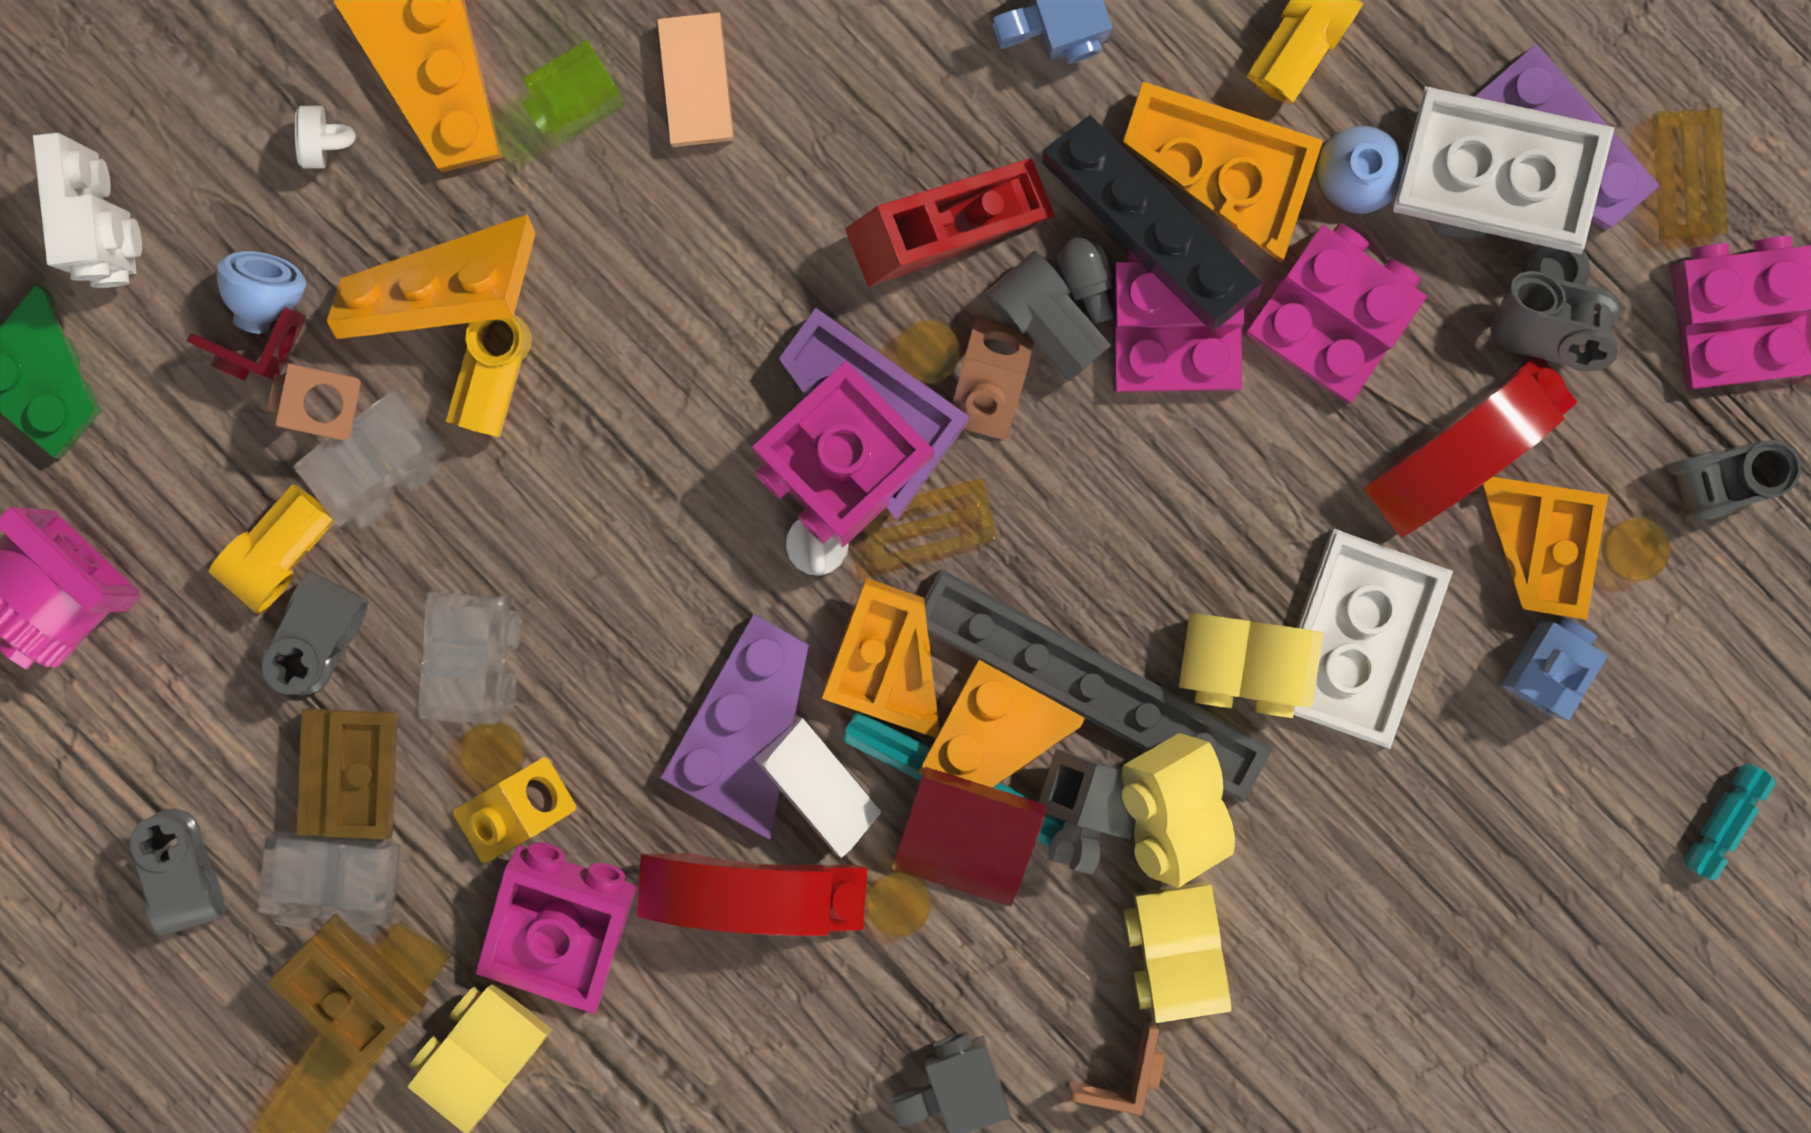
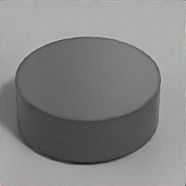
(1558, 264)

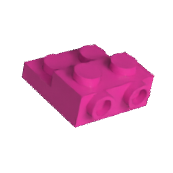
(1338, 311)
(1744, 313)
(1164, 343)
(840, 456)
(556, 926)

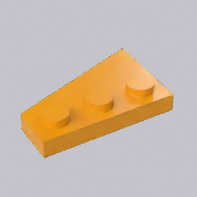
(432, 72)
(1227, 162)
(439, 286)

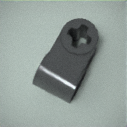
(1554, 318)
(1724, 482)
(316, 627)
(177, 880)

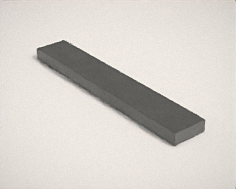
(1084, 679)

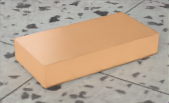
(695, 79)

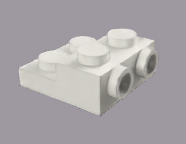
(79, 227)

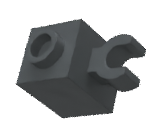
(1090, 802)
(961, 1087)

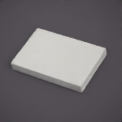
(1503, 170)
(1375, 630)

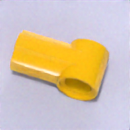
(1300, 44)
(487, 380)
(262, 561)

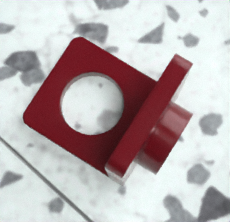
(273, 357)

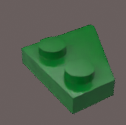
(42, 377)

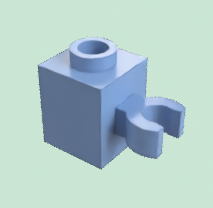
(1066, 27)
(1556, 667)

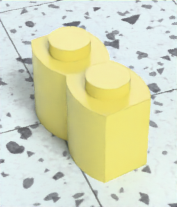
(1250, 662)
(1178, 810)
(1179, 952)
(478, 1056)

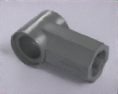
(1039, 304)

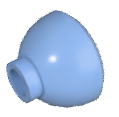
(1360, 169)
(258, 288)

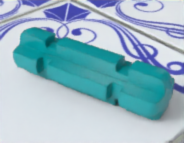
(1729, 821)

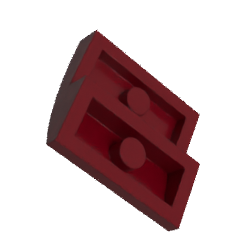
(969, 836)

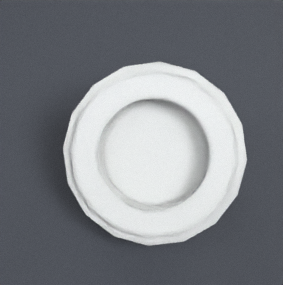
(315, 137)
(810, 554)

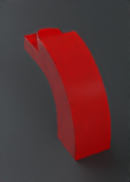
(1472, 447)
(751, 896)

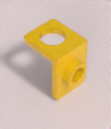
(504, 815)

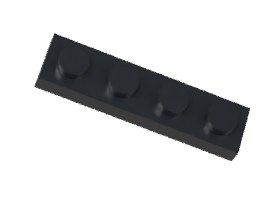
(1151, 223)

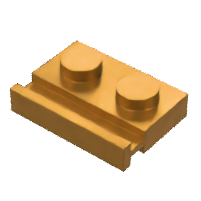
(347, 773)
(348, 991)

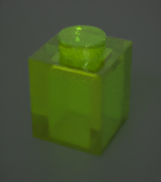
(571, 93)

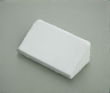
(818, 787)

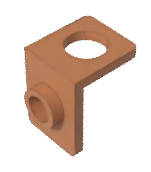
(992, 381)
(289, 394)
(1146, 1076)

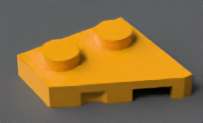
(1548, 543)
(886, 660)
(997, 728)

